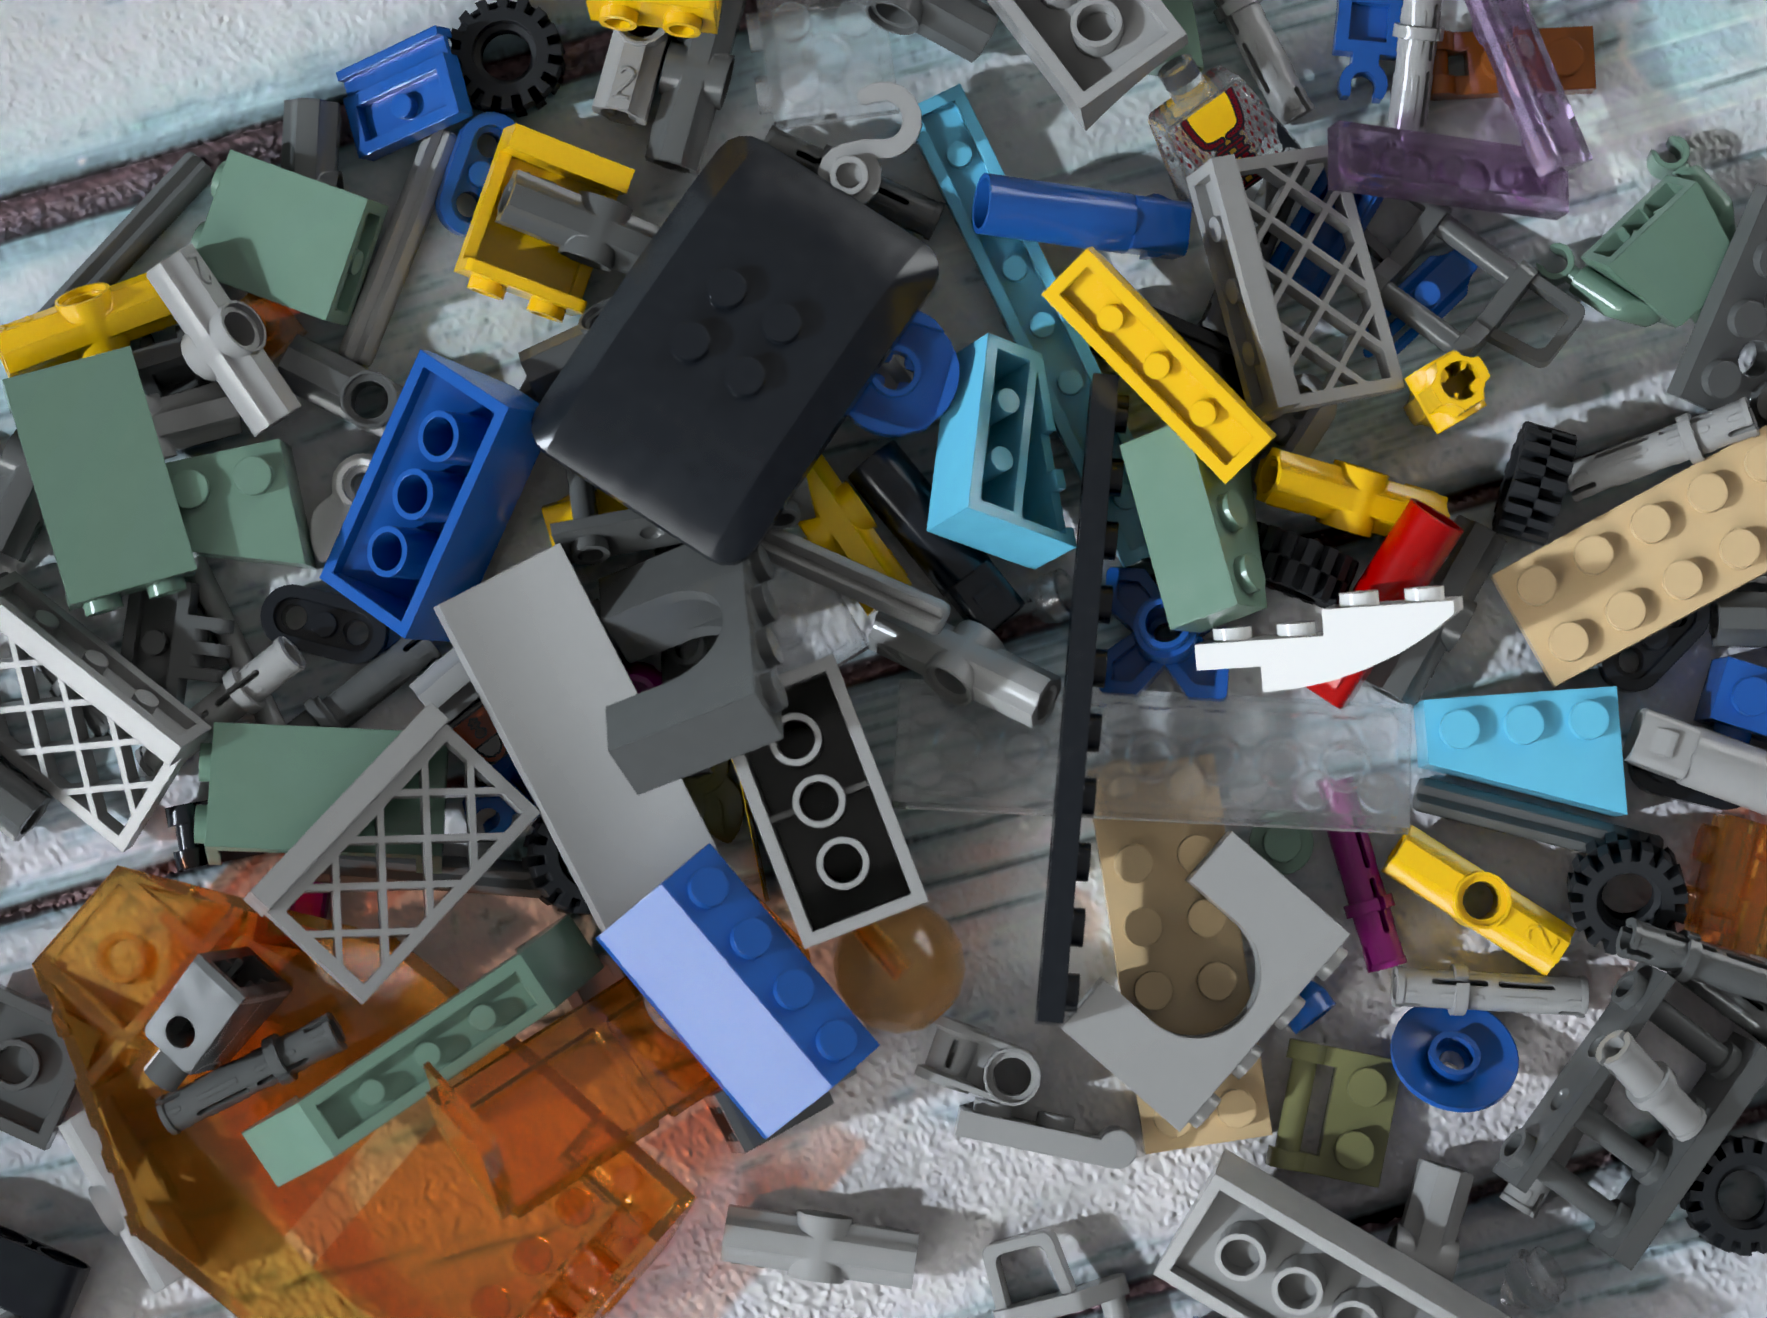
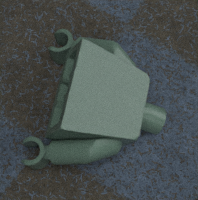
(1661, 252)

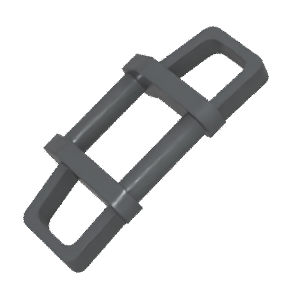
(1515, 279)

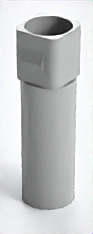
(1698, 759)

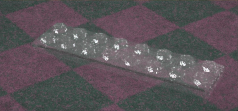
(1168, 760)

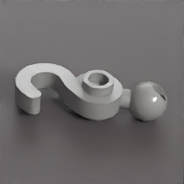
(855, 164)

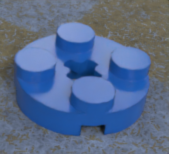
(923, 400)

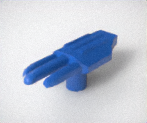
(1438, 286)

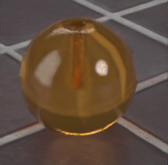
(900, 970)

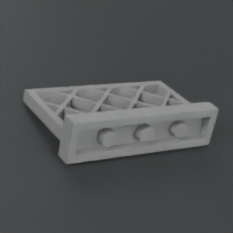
(1250, 303)
(96, 676)
(348, 818)

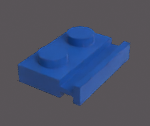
(404, 93)

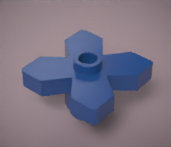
(1139, 657)

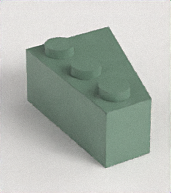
(244, 505)
(1196, 533)

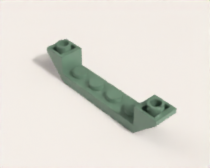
(450, 1037)

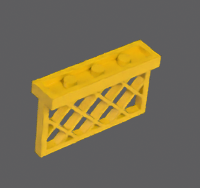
(1158, 364)

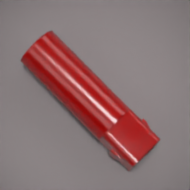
(1404, 560)

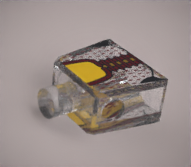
(1209, 119)

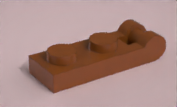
(1568, 48)

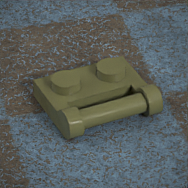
(1354, 1118)

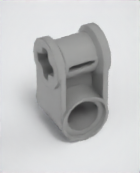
(975, 1062)

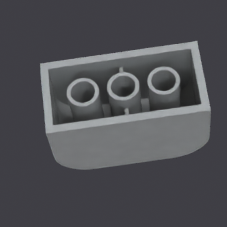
(828, 812)

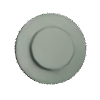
(1283, 847)

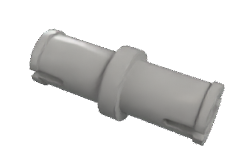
(1651, 1085)

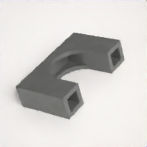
(724, 701)

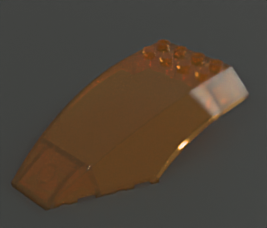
(384, 1223)

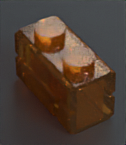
(1731, 885)

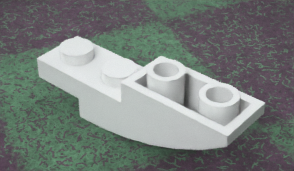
(1353, 638)

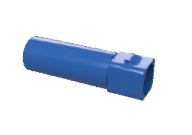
(1081, 217)

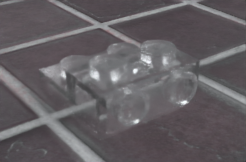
(818, 61)

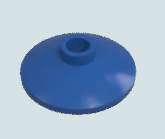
(1471, 1042)

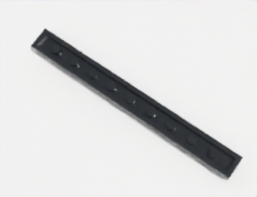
(1079, 728)

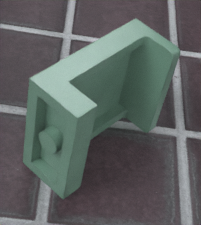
(288, 237)

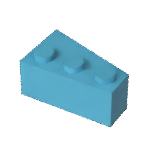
(996, 460)
(1533, 743)

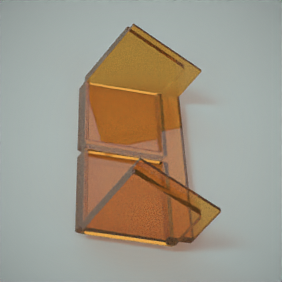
(568, 1097)

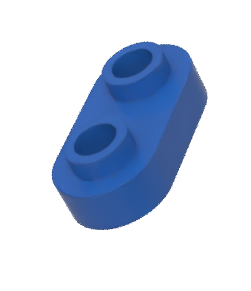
(467, 169)

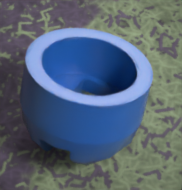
(1317, 1005)

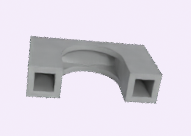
(1289, 946)

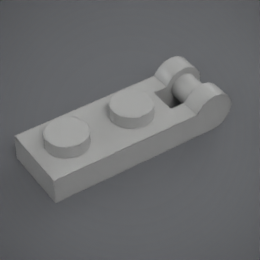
(1048, 1135)

